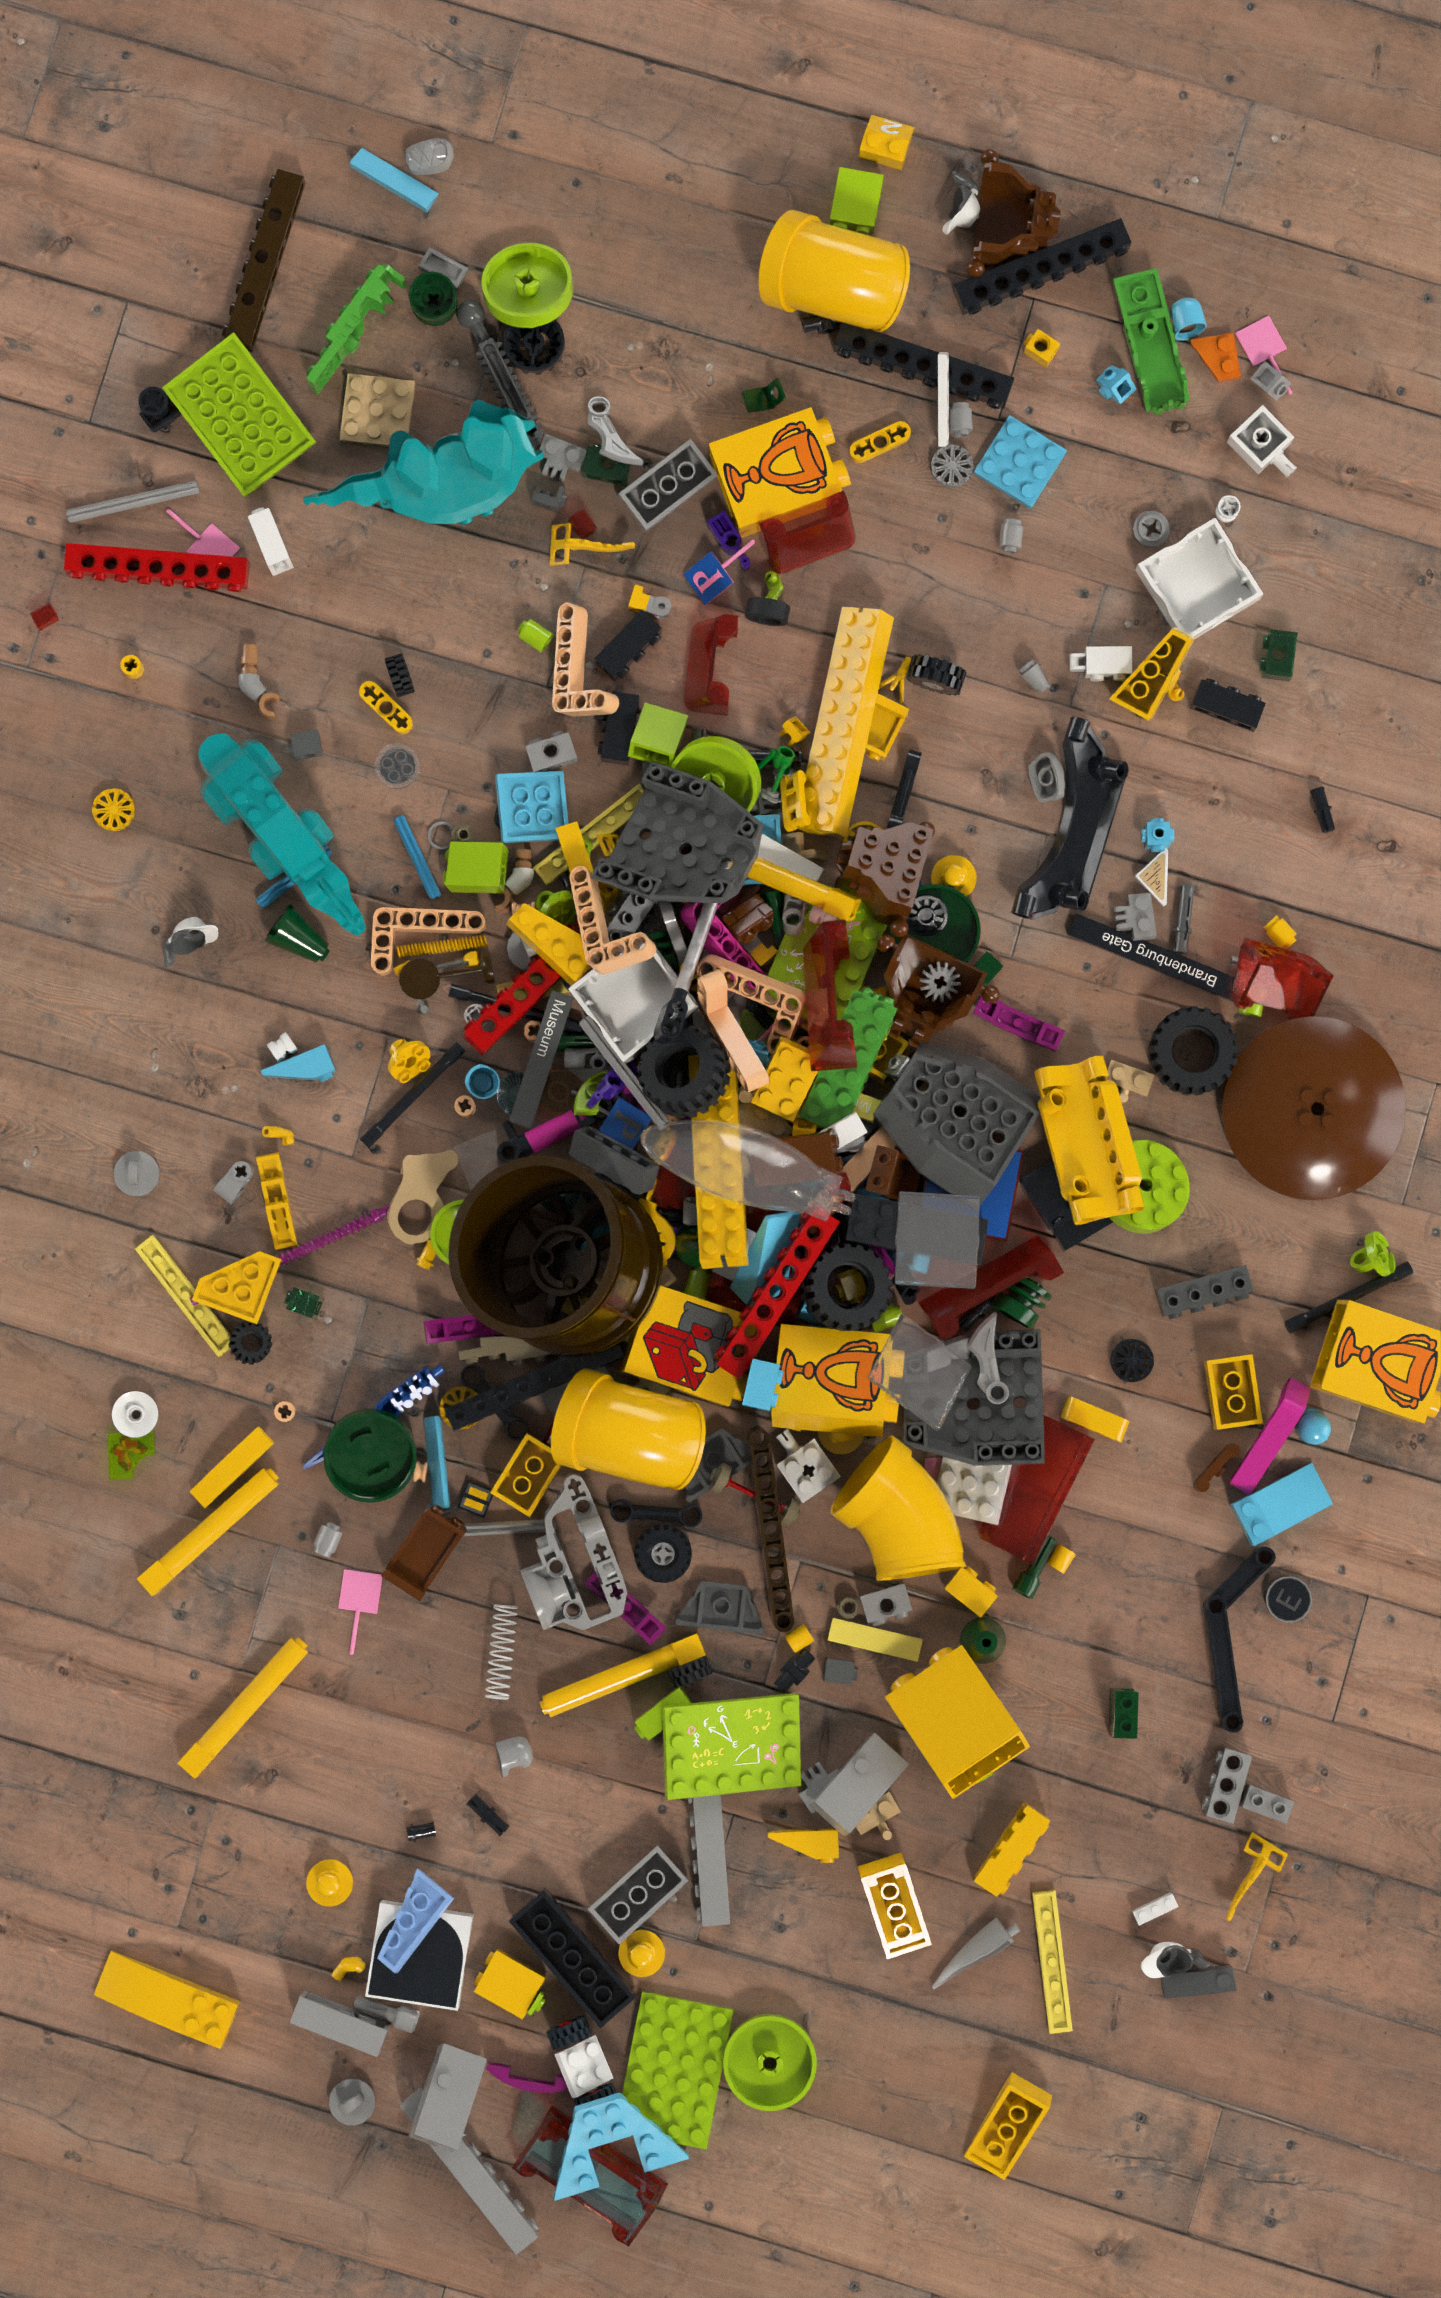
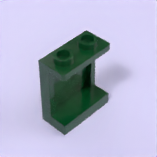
(1123, 1713)

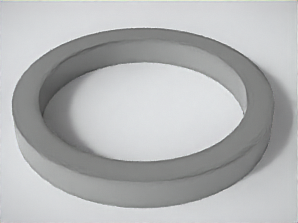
(429, 834)

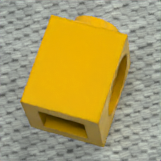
(1042, 357)

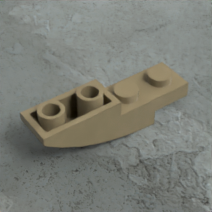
(515, 1349)

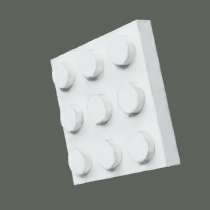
(974, 1490)

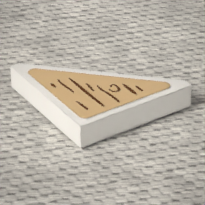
(1154, 877)

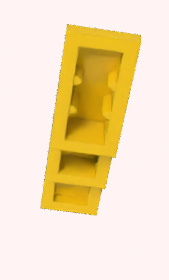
(574, 849)
(276, 1201)
(232, 1467)

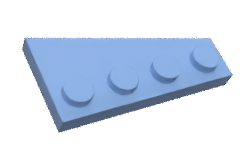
(421, 1909)

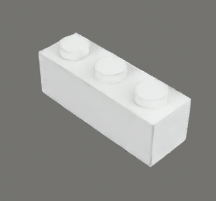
(1155, 1908)

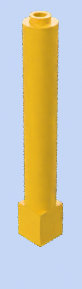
(830, 900)
(208, 1531)
(622, 1675)
(243, 1707)

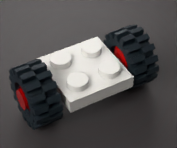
(582, 2062)

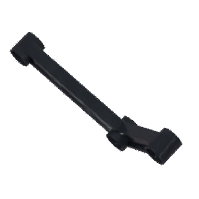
(1220, 1637)

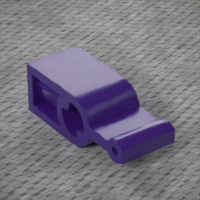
(723, 533)
(609, 1086)

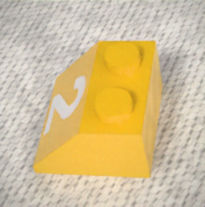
(886, 142)

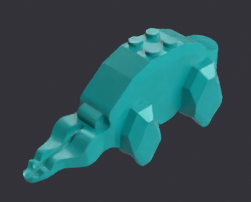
(454, 478)
(285, 841)

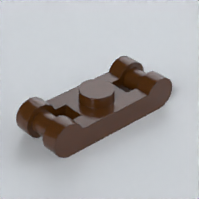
(1216, 1467)

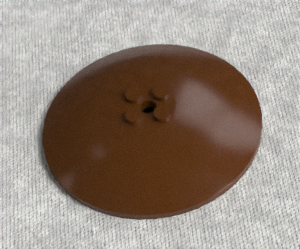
(1272, 1097)

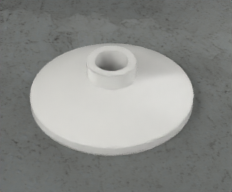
(124, 1409)

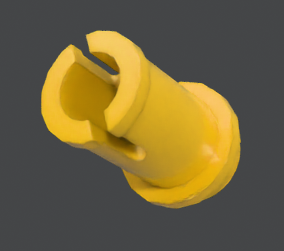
(427, 1256)

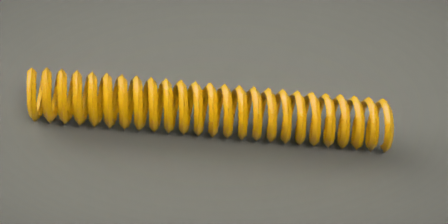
(449, 947)

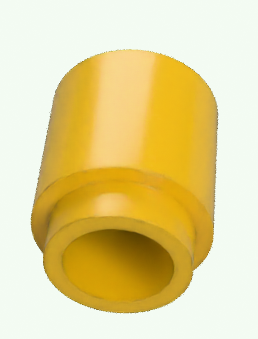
(1280, 932)

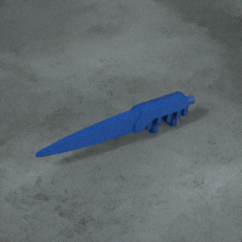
(398, 1398)

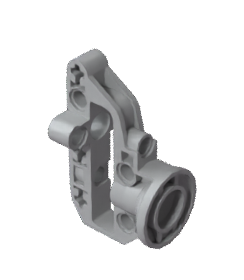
(553, 1590)

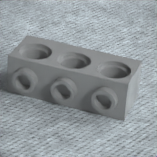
(1232, 1796)

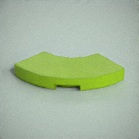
(586, 1092)

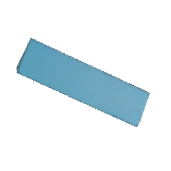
(393, 180)
(436, 1461)

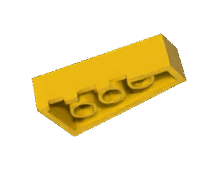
(1151, 680)
(551, 941)
(1011, 1849)

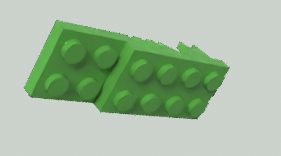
(345, 333)
(1151, 341)
(838, 1090)

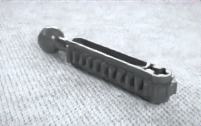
(471, 315)

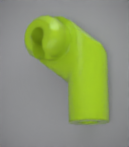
(774, 584)

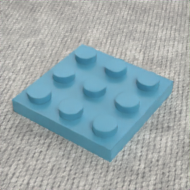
(1020, 462)
(531, 806)

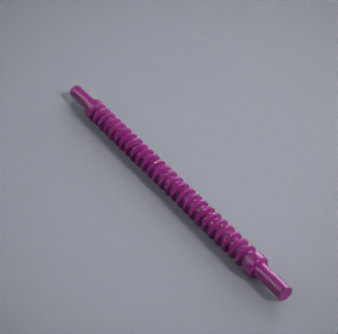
(374, 1216)

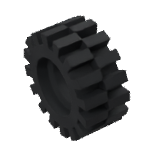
(399, 675)
(247, 1356)
(690, 1672)

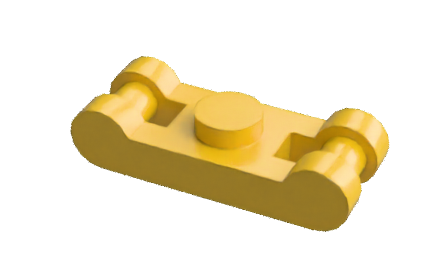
(794, 801)

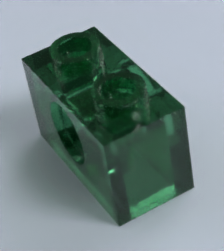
(592, 468)
(1286, 643)
(303, 1303)

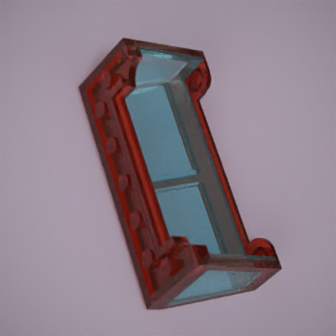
(625, 2191)

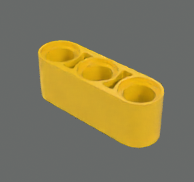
(1094, 1419)

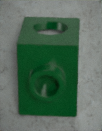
(763, 398)
(989, 965)

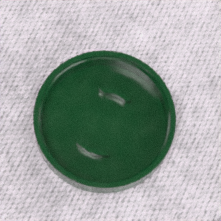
(963, 928)
(370, 1455)

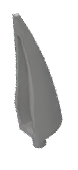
(984, 1944)

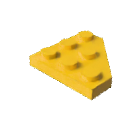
(239, 1287)

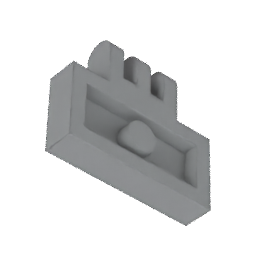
(561, 457)
(1137, 917)
(815, 1784)

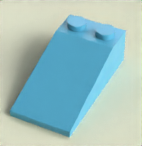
(762, 1255)
(762, 1384)
(1281, 1504)

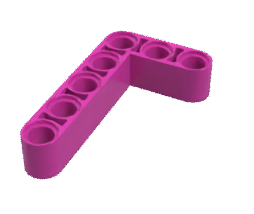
(719, 937)
(1289, 1410)

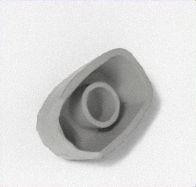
(429, 156)
(1047, 777)

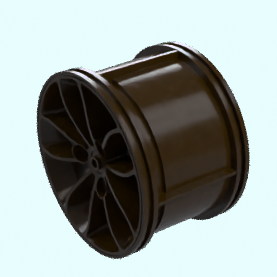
(620, 1299)

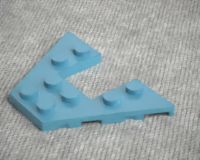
(605, 2122)

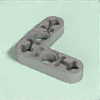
(673, 929)

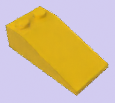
(894, 1905)
(1008, 2126)

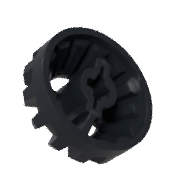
(512, 344)

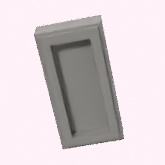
(440, 263)

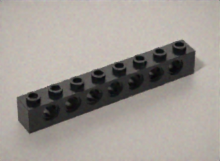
(1113, 232)
(916, 354)
(526, 1387)

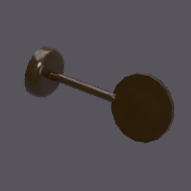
(421, 977)

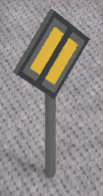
(474, 1499)

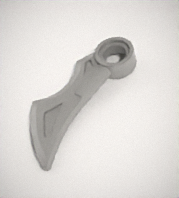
(612, 444)
(983, 1348)

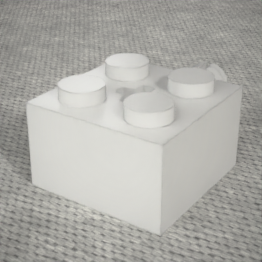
(1260, 455)
(797, 1457)

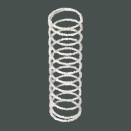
(501, 1695)

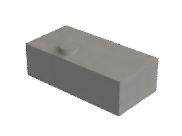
(667, 485)
(859, 1784)
(638, 1895)
(340, 2023)
(447, 2097)

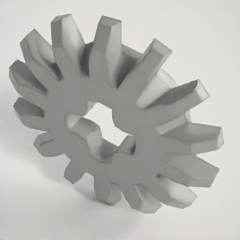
(935, 973)

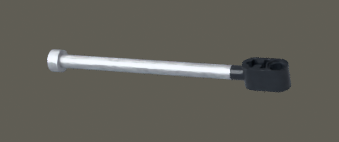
(685, 977)

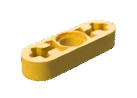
(897, 441)
(402, 714)

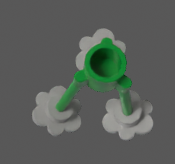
(782, 762)

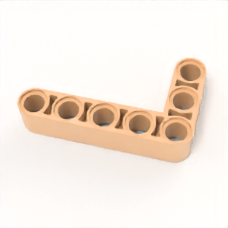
(569, 668)
(416, 926)
(597, 929)
(761, 994)
(727, 1032)

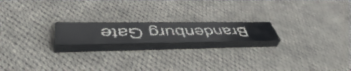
(1152, 956)

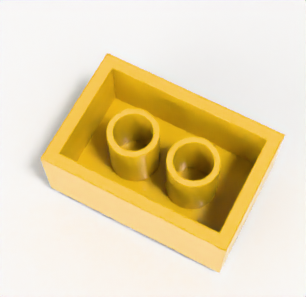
(788, 1080)
(1233, 1392)
(527, 1476)

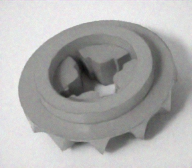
(1147, 519)

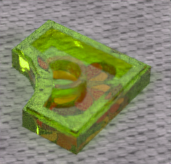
(127, 1452)

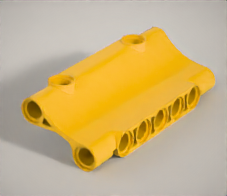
(1089, 1140)

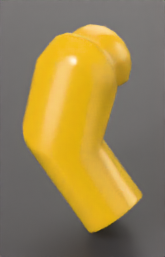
(1174, 691)
(278, 1132)
(346, 1965)

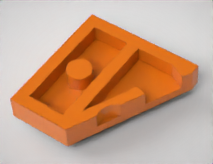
(1219, 355)

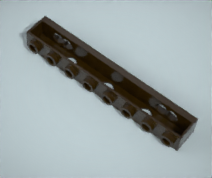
(271, 238)

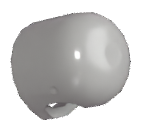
(513, 1753)

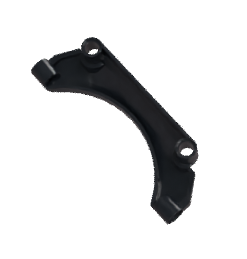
(1089, 810)

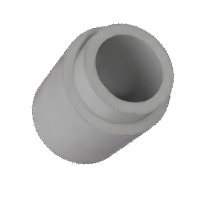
(960, 419)
(1011, 536)
(327, 1539)

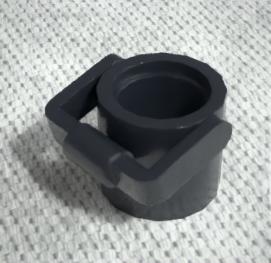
(156, 408)

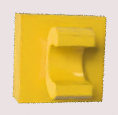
(795, 729)

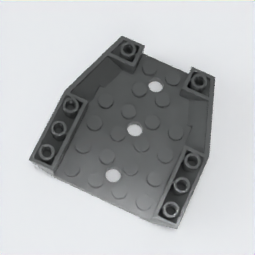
(682, 814)
(950, 1148)
(993, 1431)

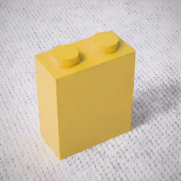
(509, 1983)

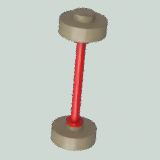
(721, 1478)

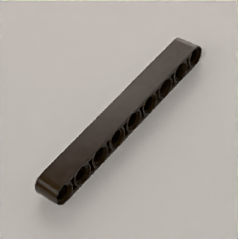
(770, 1540)

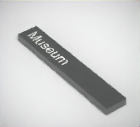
(541, 1058)

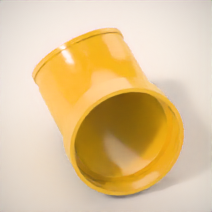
(833, 272)
(627, 1432)
(900, 1514)

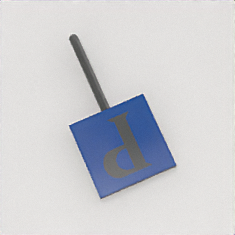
(623, 1122)

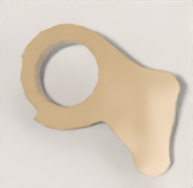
(420, 1181)

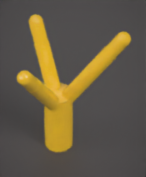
(898, 678)

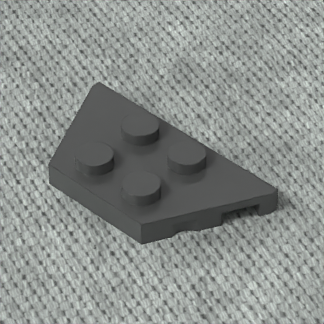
(718, 1449)
(721, 1608)

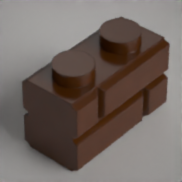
(749, 919)

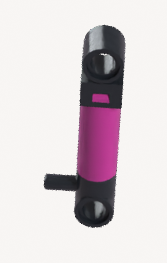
(546, 1133)

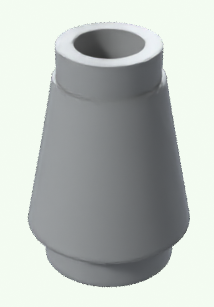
(1034, 676)

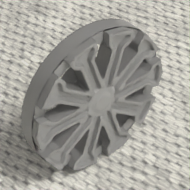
(952, 466)

